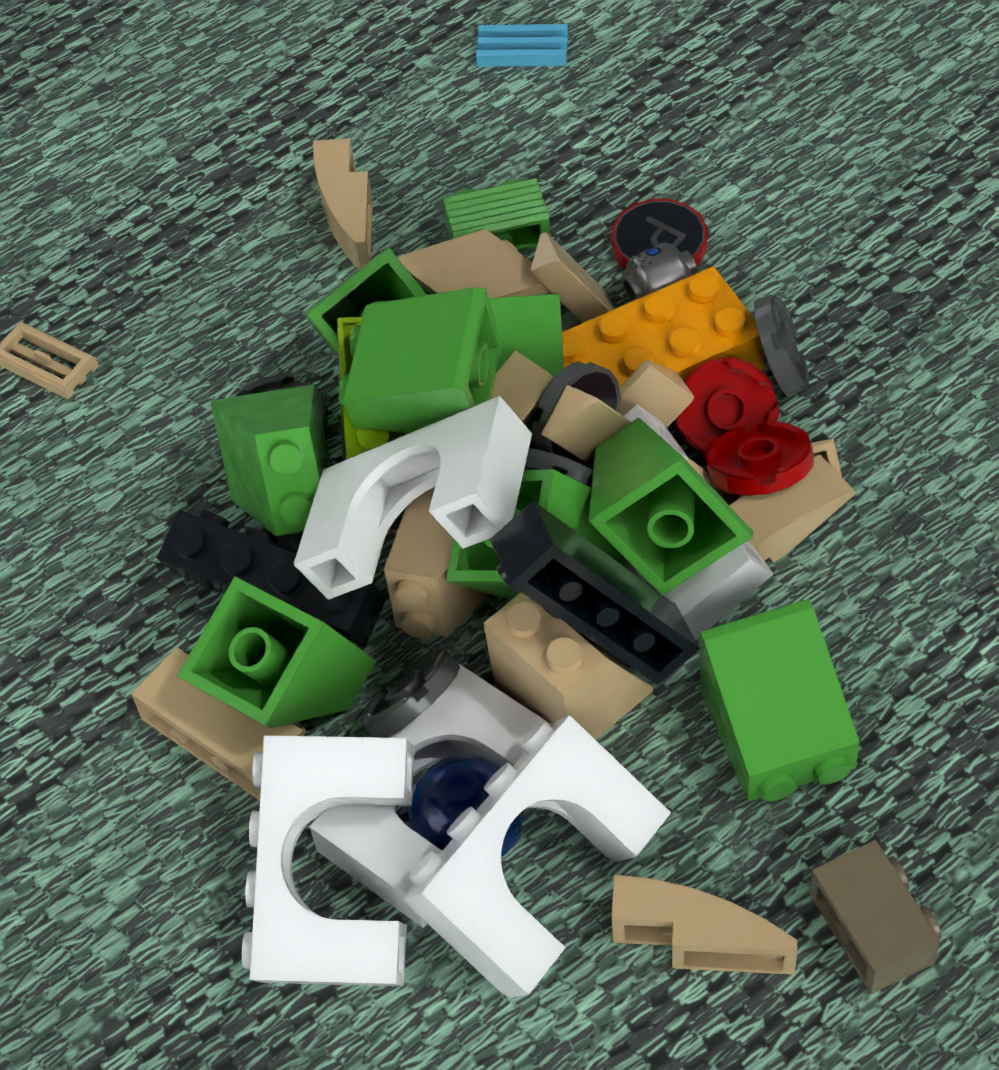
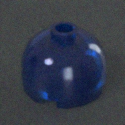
(447, 792)

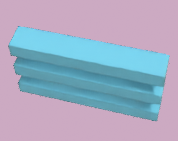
(522, 45)

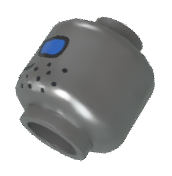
(656, 269)

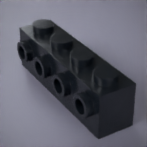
(213, 554)
(592, 593)

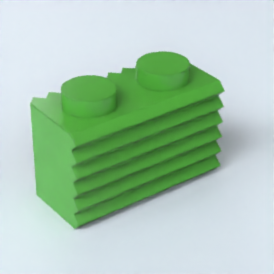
(507, 211)

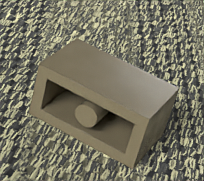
(875, 916)

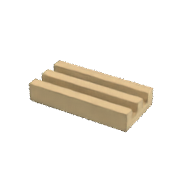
(72, 377)

